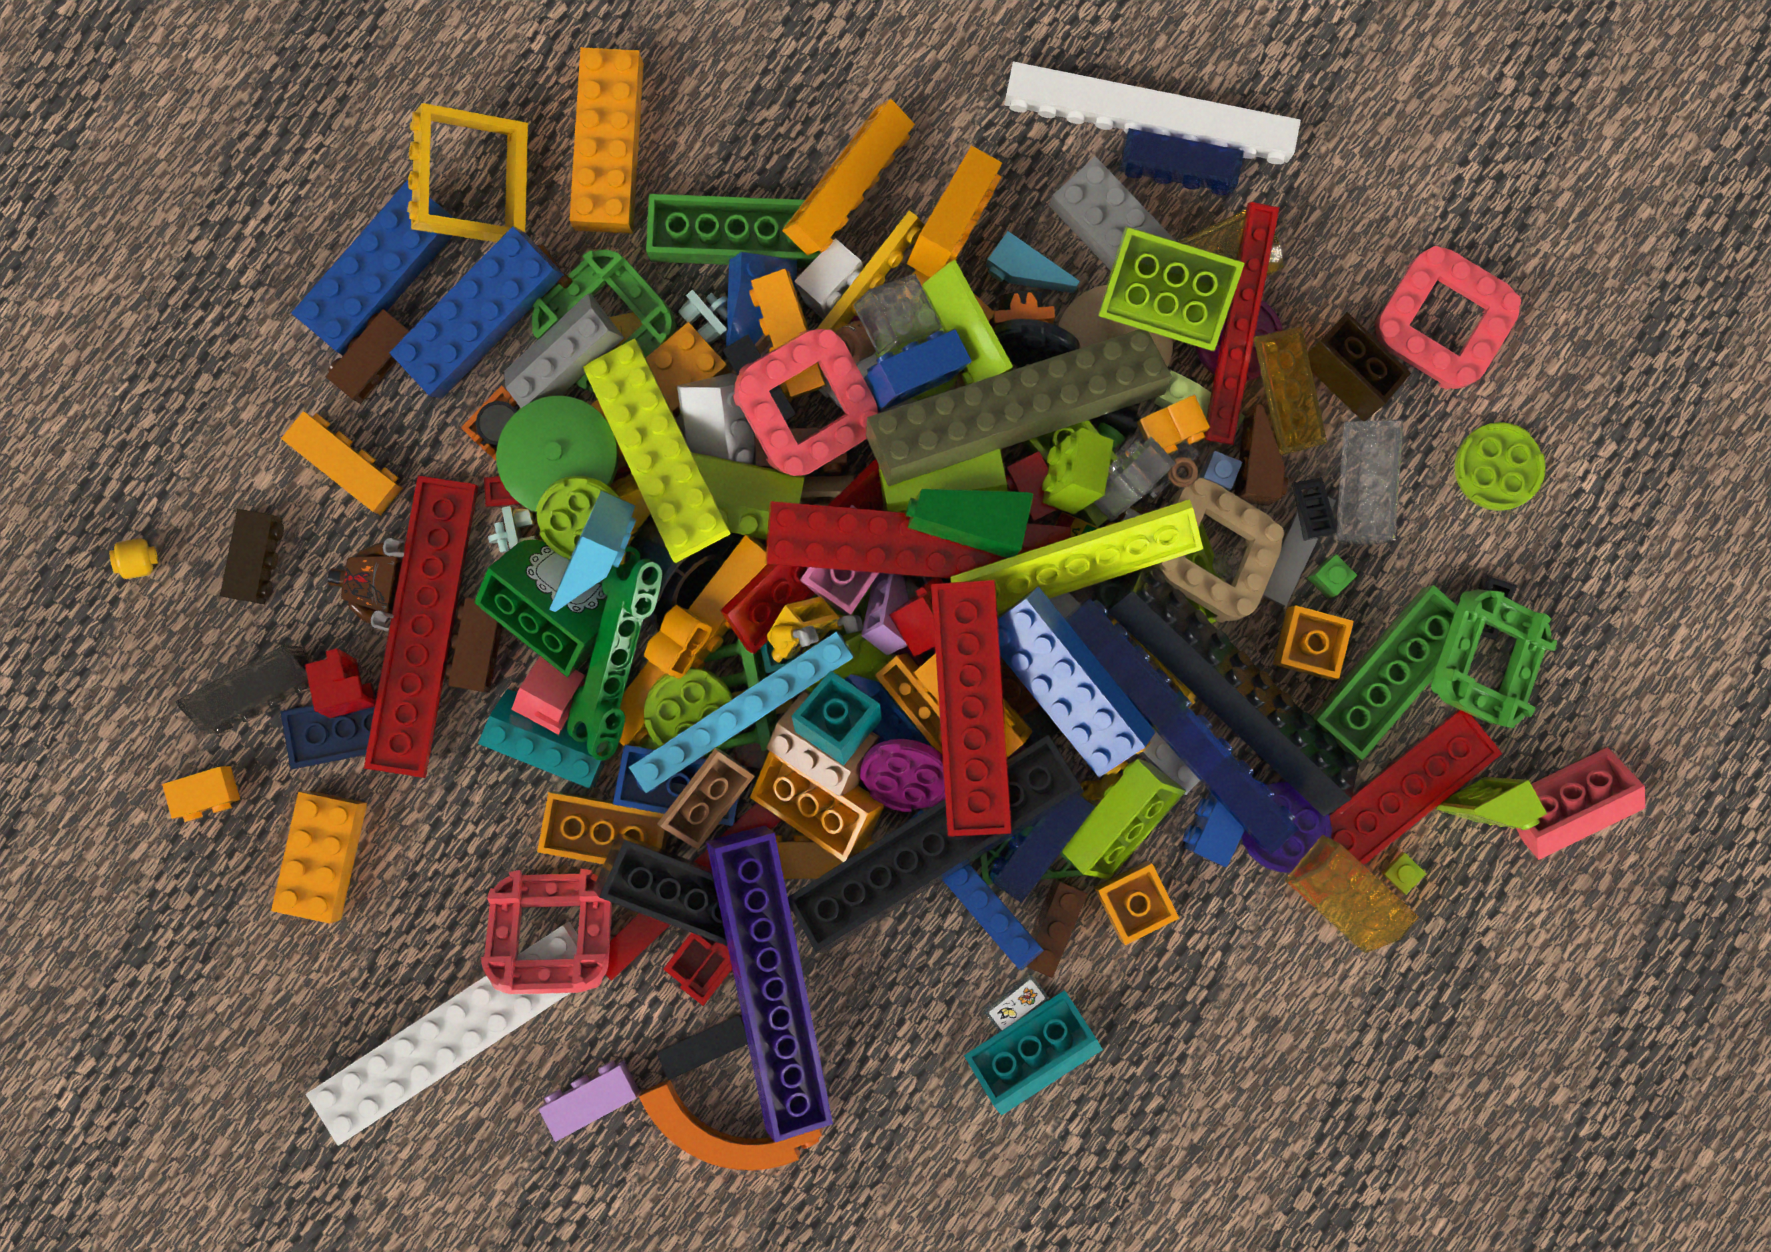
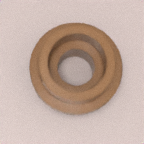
(1189, 466)

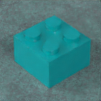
(837, 717)

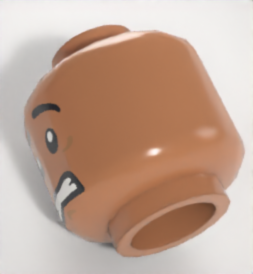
(856, 340)

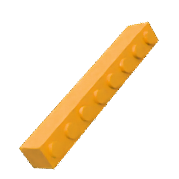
(731, 578)

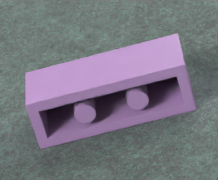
(588, 1099)

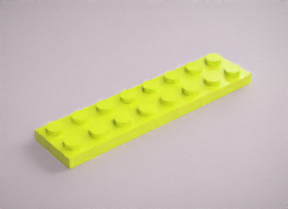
(656, 451)
(1093, 555)

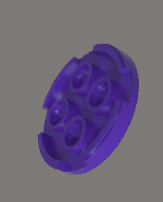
(1311, 828)

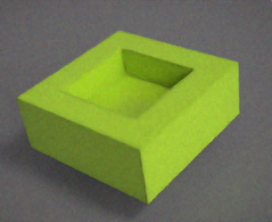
(1403, 873)

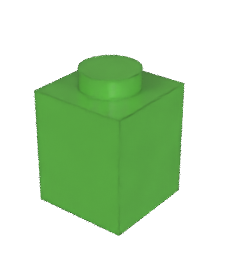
(1332, 576)

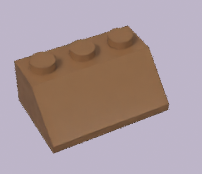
(812, 760)
(706, 799)

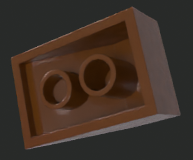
(1262, 469)

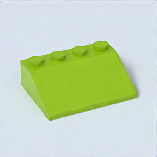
(1170, 288)

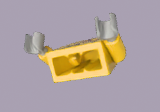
(804, 625)

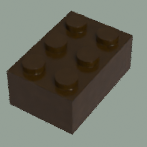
(1356, 367)

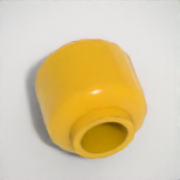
(133, 558)

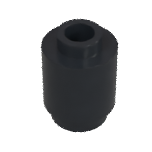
(1122, 420)

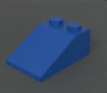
(741, 312)

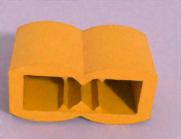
(1175, 424)
(677, 641)

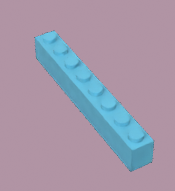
(741, 711)

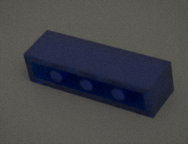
(1181, 161)
(1038, 847)

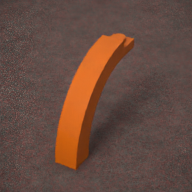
(713, 1146)

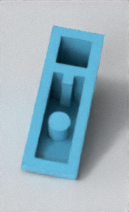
(1025, 266)

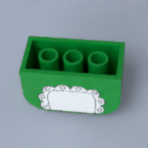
(519, 597)

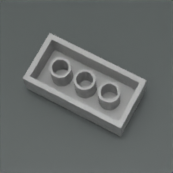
(1100, 208)

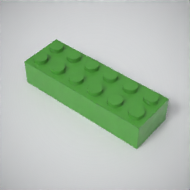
(720, 228)
(1388, 675)

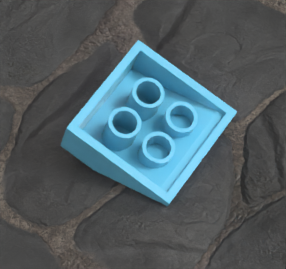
(597, 549)

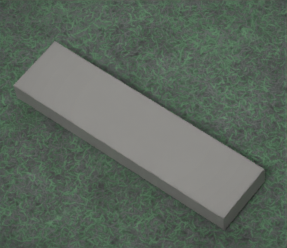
(1292, 557)

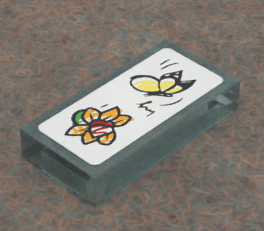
(1016, 1003)

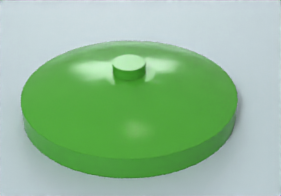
(551, 442)

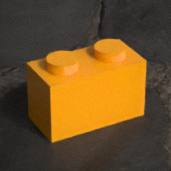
(200, 792)

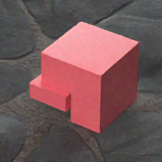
(547, 695)

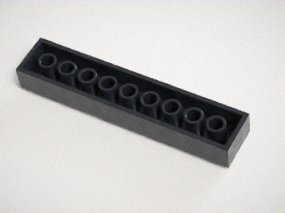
(1235, 689)
(924, 854)

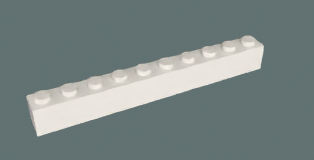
(1149, 110)

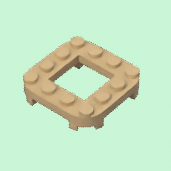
(1262, 551)

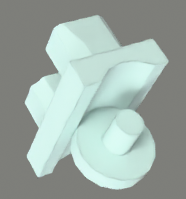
(696, 307)
(514, 520)

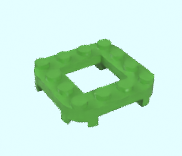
(589, 277)
(1533, 638)

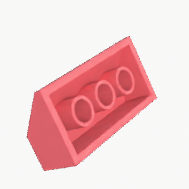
(1583, 801)

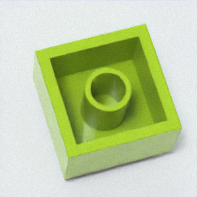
(1077, 471)

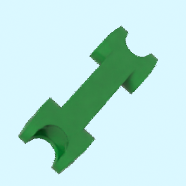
(600, 698)

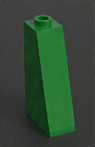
(973, 518)

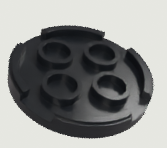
(1033, 340)

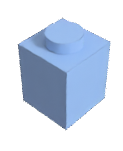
(1221, 469)

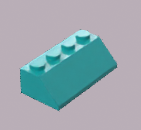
(538, 746)
(1033, 1052)

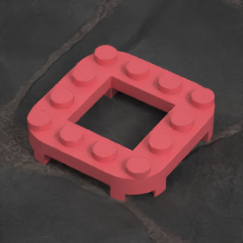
(1469, 280)
(767, 421)
(552, 975)

